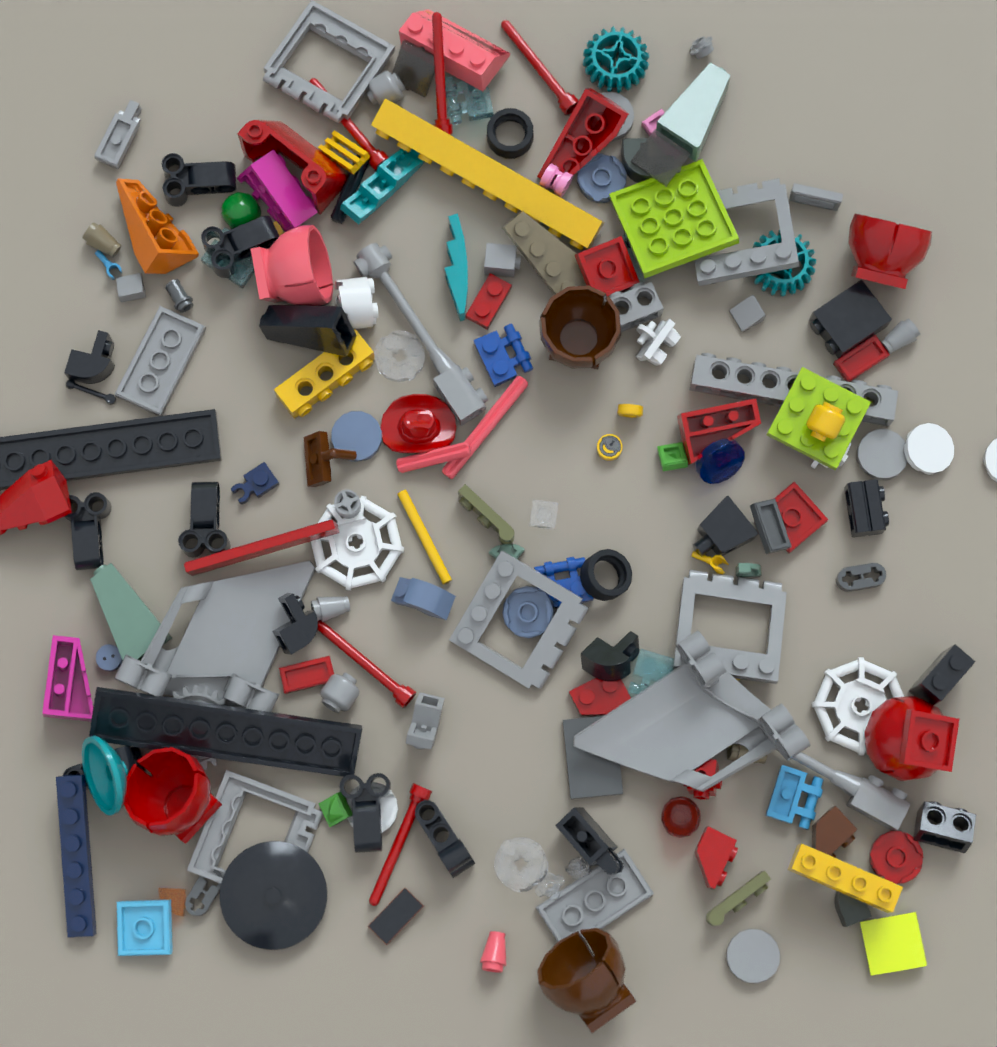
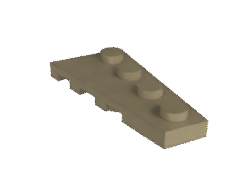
(545, 253)

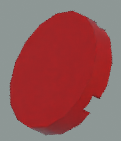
(896, 857)

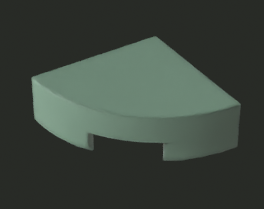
(512, 549)
(748, 570)

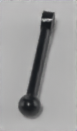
(110, 398)

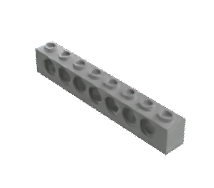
(704, 382)

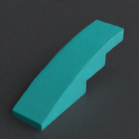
(382, 184)
(457, 273)

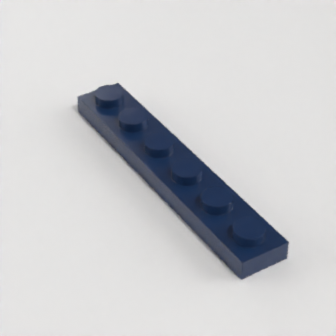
(76, 855)

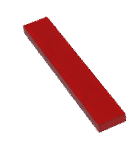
(261, 547)

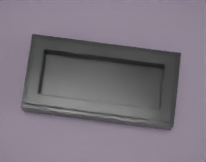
(770, 526)

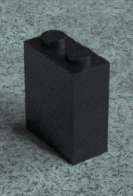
(849, 319)
(942, 675)

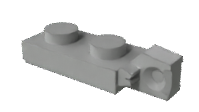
(119, 135)

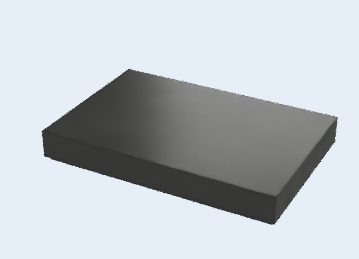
(587, 772)

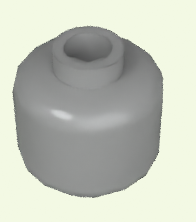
(387, 87)
(339, 692)

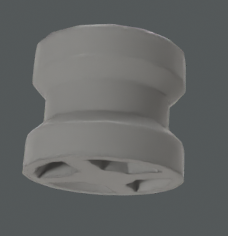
(346, 498)

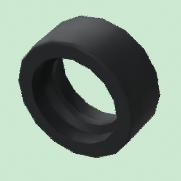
(515, 115)
(620, 564)

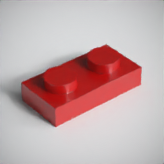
(488, 301)

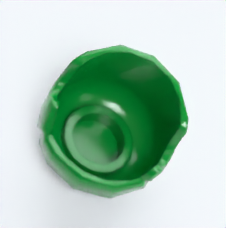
(240, 209)

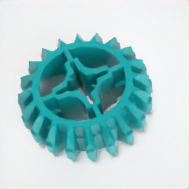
(636, 64)
(786, 281)

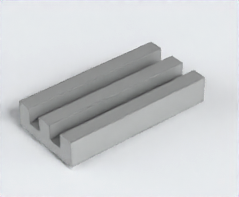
(815, 197)

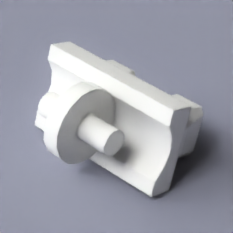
(663, 333)

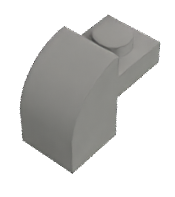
(425, 721)

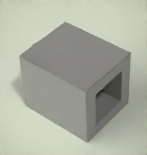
(501, 260)

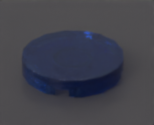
(720, 461)

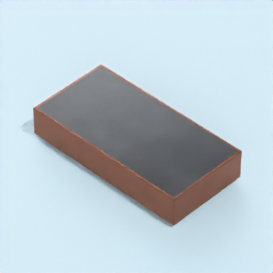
(395, 916)

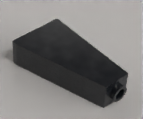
(309, 327)

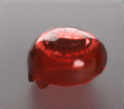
(681, 817)

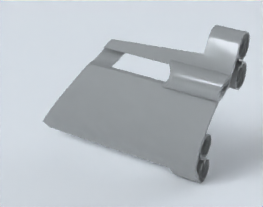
(226, 642)
(689, 721)

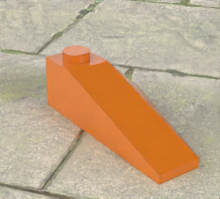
(153, 236)

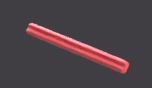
(487, 424)

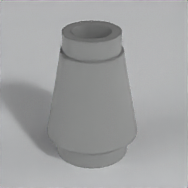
(901, 335)
(330, 607)

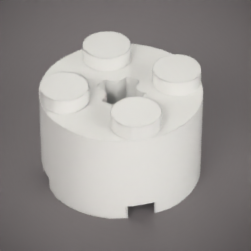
(357, 301)

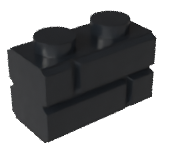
(865, 508)

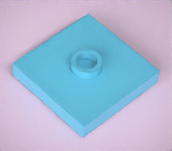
(144, 927)

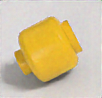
(825, 421)

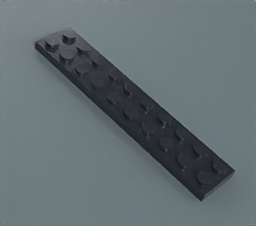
(114, 447)
(225, 732)

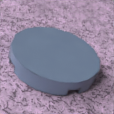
(601, 177)
(359, 433)
(528, 611)

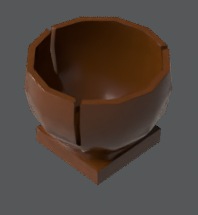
(580, 327)
(585, 981)

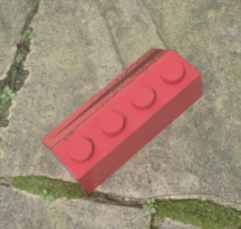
(465, 53)

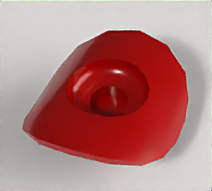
(418, 424)

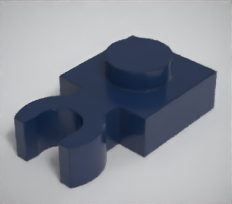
(259, 481)

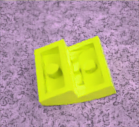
(893, 943)

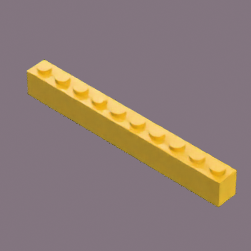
(487, 174)

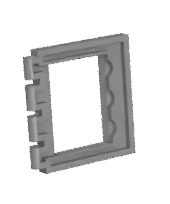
(345, 35)
(758, 259)
(487, 602)
(738, 663)
(220, 824)

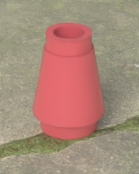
(494, 953)

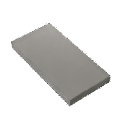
(160, 361)
(595, 900)

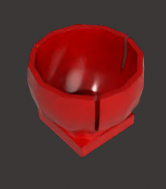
(886, 249)
(910, 738)
(173, 797)

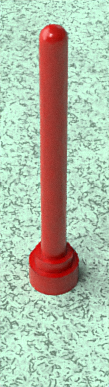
(566, 100)
(442, 121)
(376, 156)
(401, 693)
(418, 795)

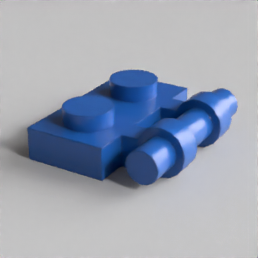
(495, 357)
(573, 583)

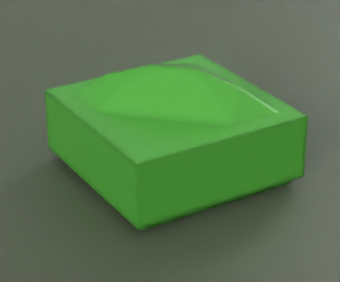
(672, 456)
(335, 809)

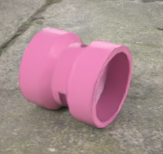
(556, 180)

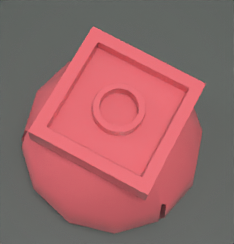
(294, 269)

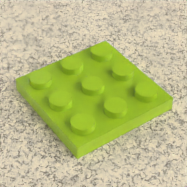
(790, 422)

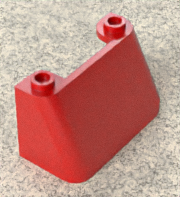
(319, 173)

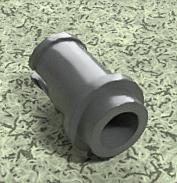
(179, 296)

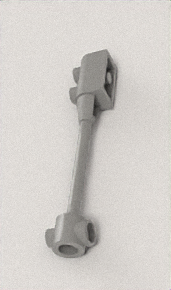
(452, 381)
(866, 794)

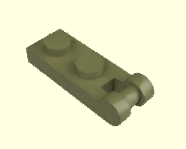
(487, 515)
(737, 899)

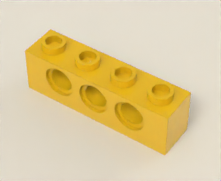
(310, 374)
(845, 878)

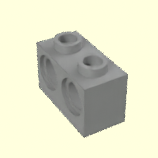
(637, 313)

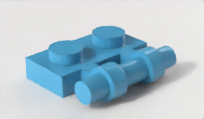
(787, 795)

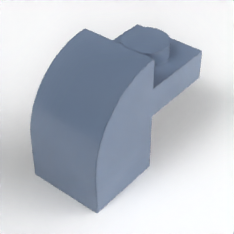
(423, 597)

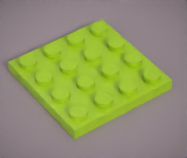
(674, 221)

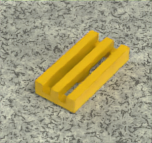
(332, 143)

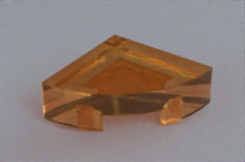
(177, 897)

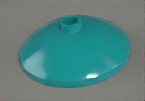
(104, 774)

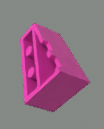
(279, 191)
(67, 682)

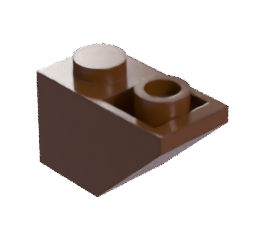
(832, 832)

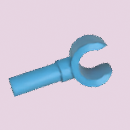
(107, 264)

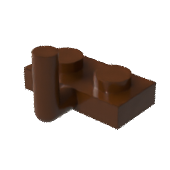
(319, 456)

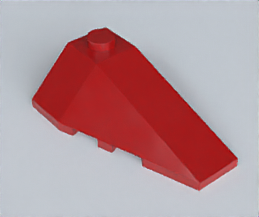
(588, 130)

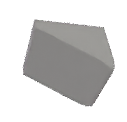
(130, 287)
(748, 313)

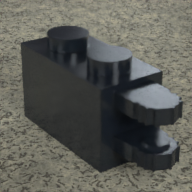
(590, 840)

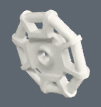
(368, 550)
(846, 697)

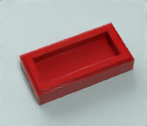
(861, 358)
(306, 674)

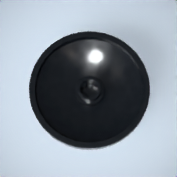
(273, 895)

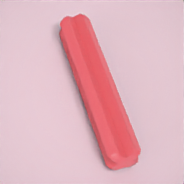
(433, 457)

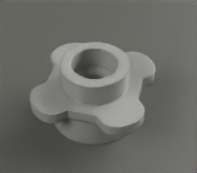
(702, 47)

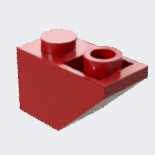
(712, 855)

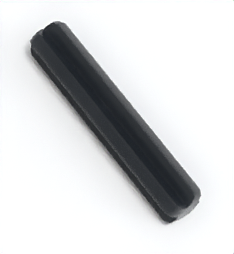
(349, 188)

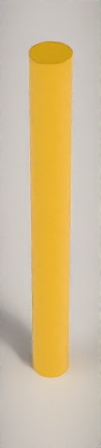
(424, 537)

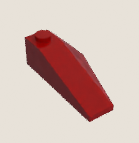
(35, 497)

